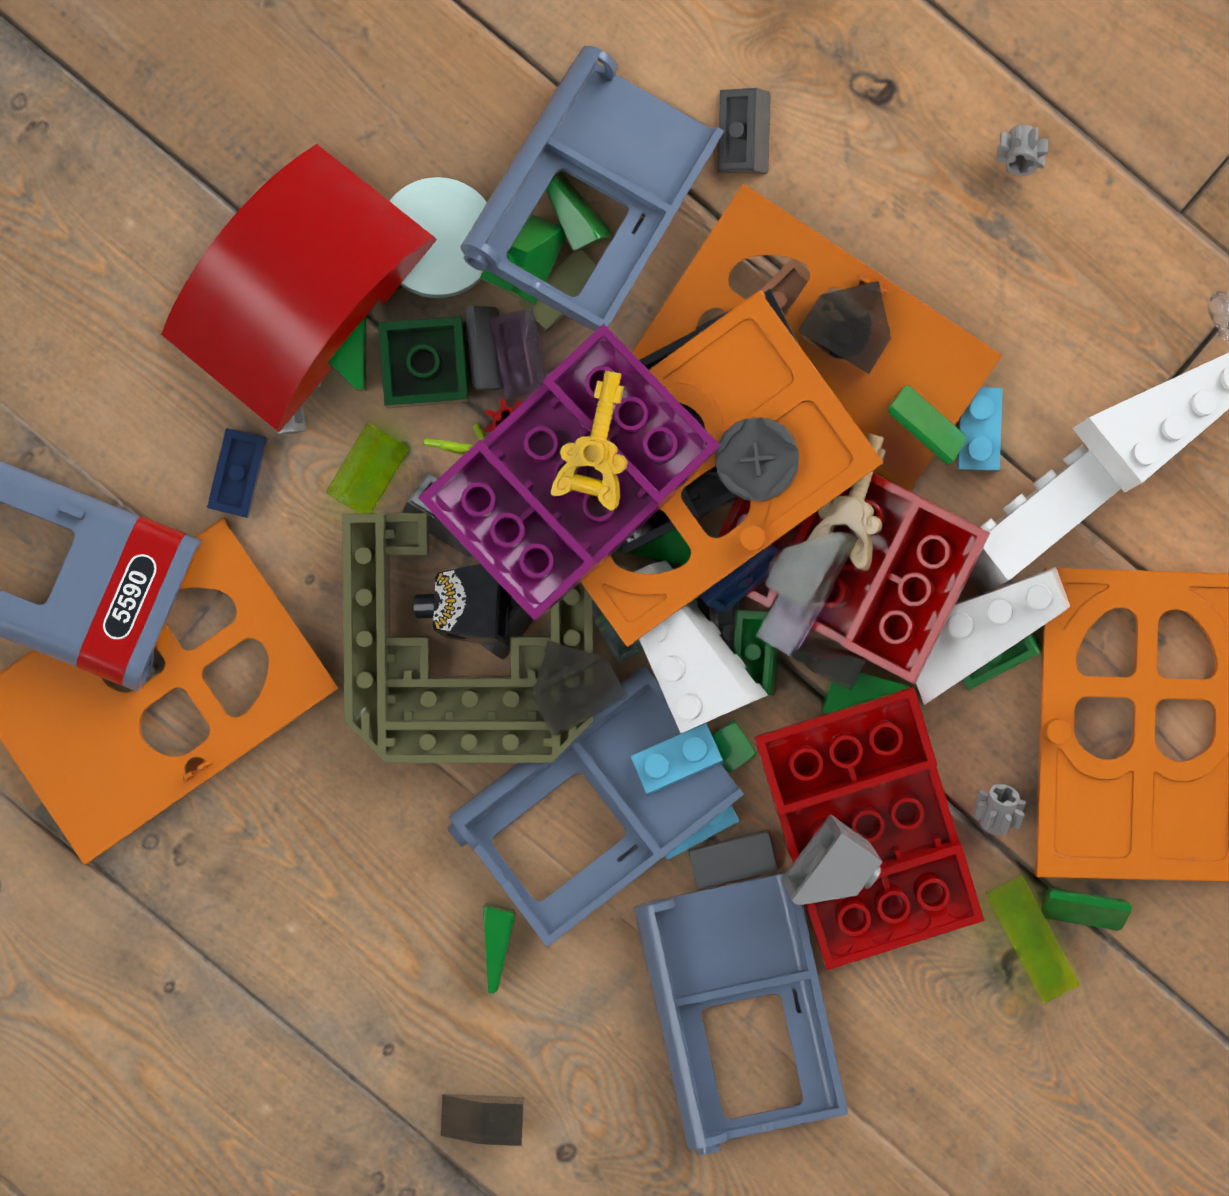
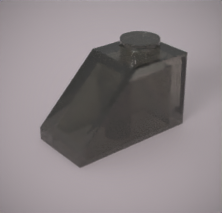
(810, 568)
(483, 1119)

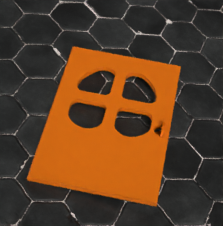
(924, 347)
(728, 374)
(86, 740)
(1139, 809)

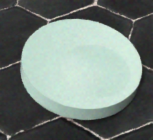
(448, 213)

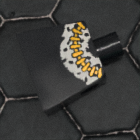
(467, 606)

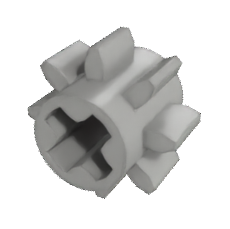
(1022, 150)
(999, 809)

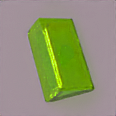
(367, 469)

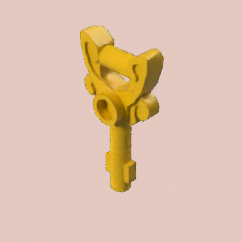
(595, 451)

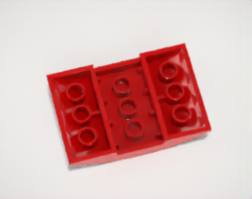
(292, 282)
(912, 581)
(881, 780)

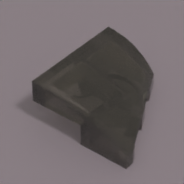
(830, 661)

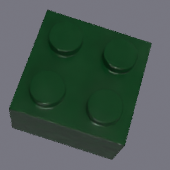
(423, 362)

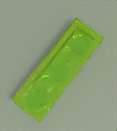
(1032, 939)

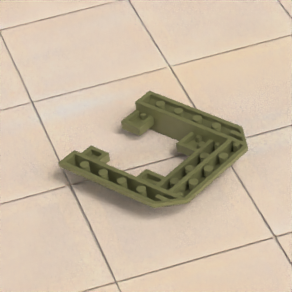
(439, 718)

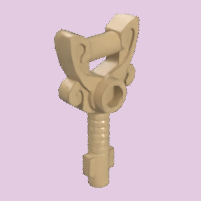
(855, 513)

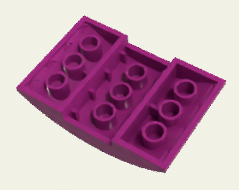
(501, 487)

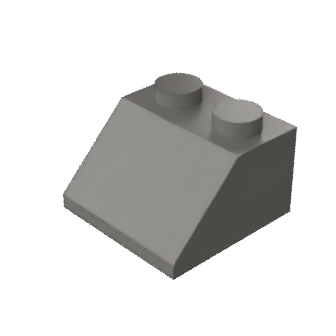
(832, 865)

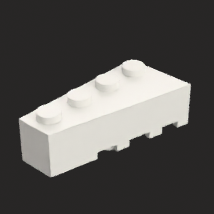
(1155, 425)
(1042, 517)

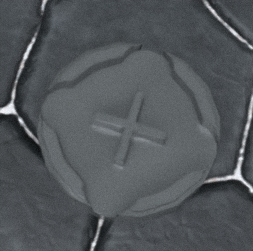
(757, 459)

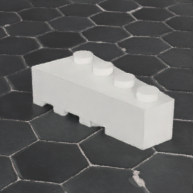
(989, 626)
(696, 666)

